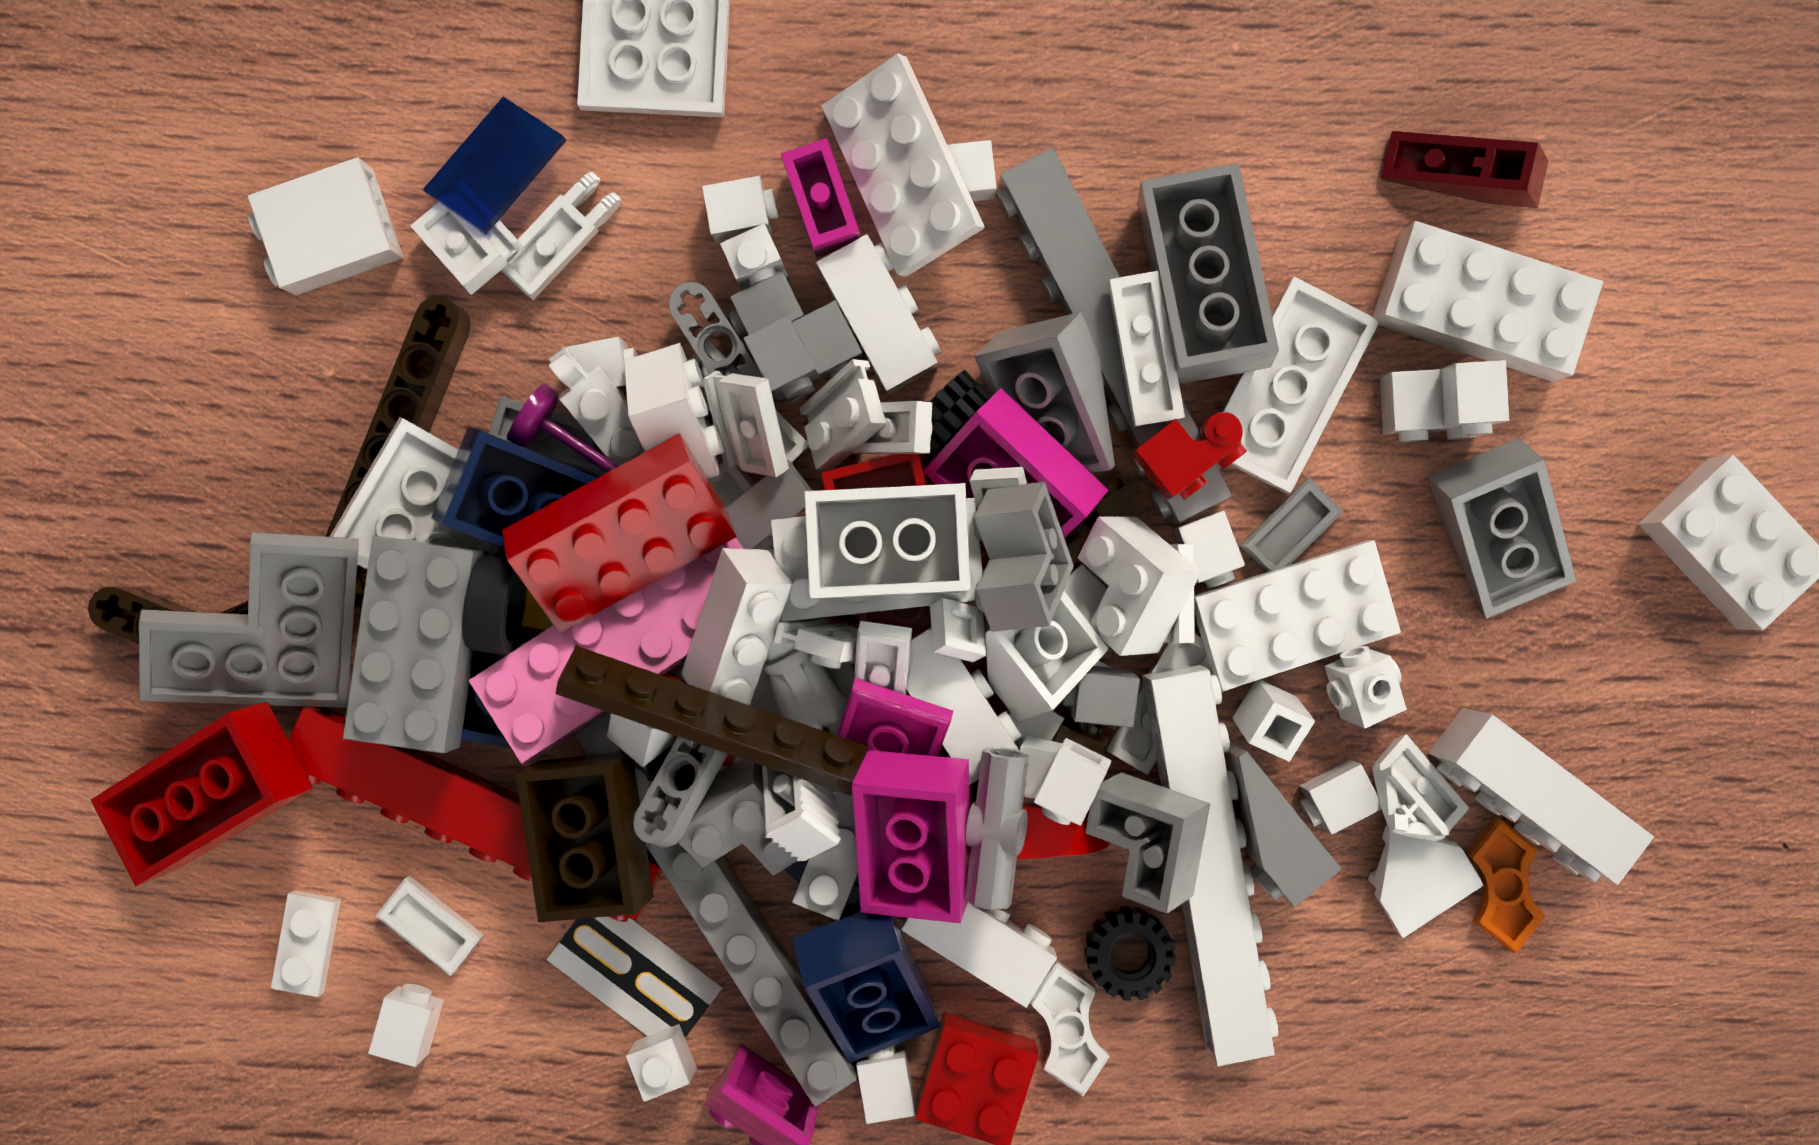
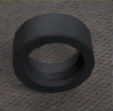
(493, 606)

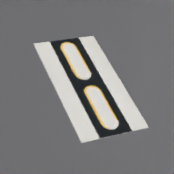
(634, 974)

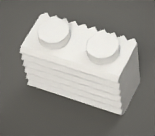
(799, 814)

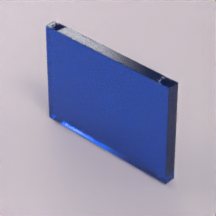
(494, 165)

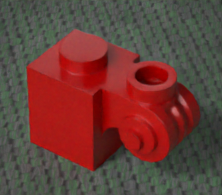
(1179, 462)

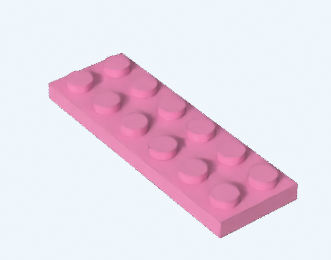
(643, 630)

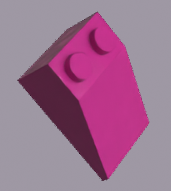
(761, 1102)

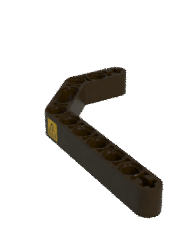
(401, 386)

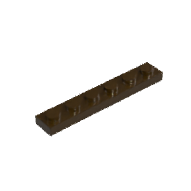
(711, 720)

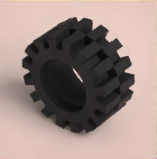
(953, 409)
(1138, 981)

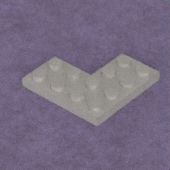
(281, 653)

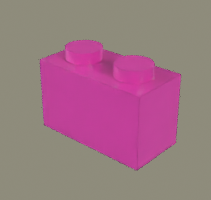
(821, 197)

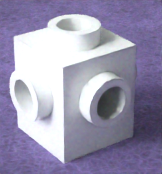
(1365, 686)

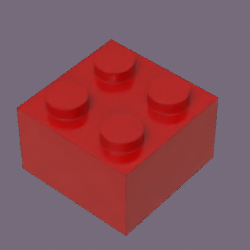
(976, 1080)

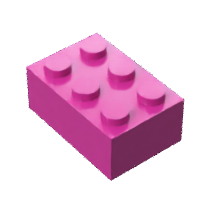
(1008, 437)
(912, 835)

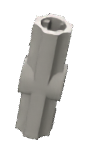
(996, 828)

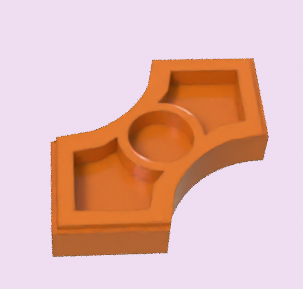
(1506, 903)

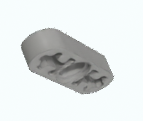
(710, 309)
(664, 784)

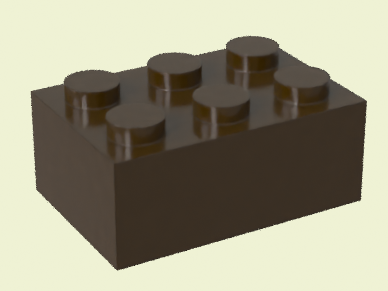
(584, 837)

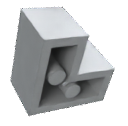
(803, 351)
(1025, 555)
(733, 816)
(1160, 831)

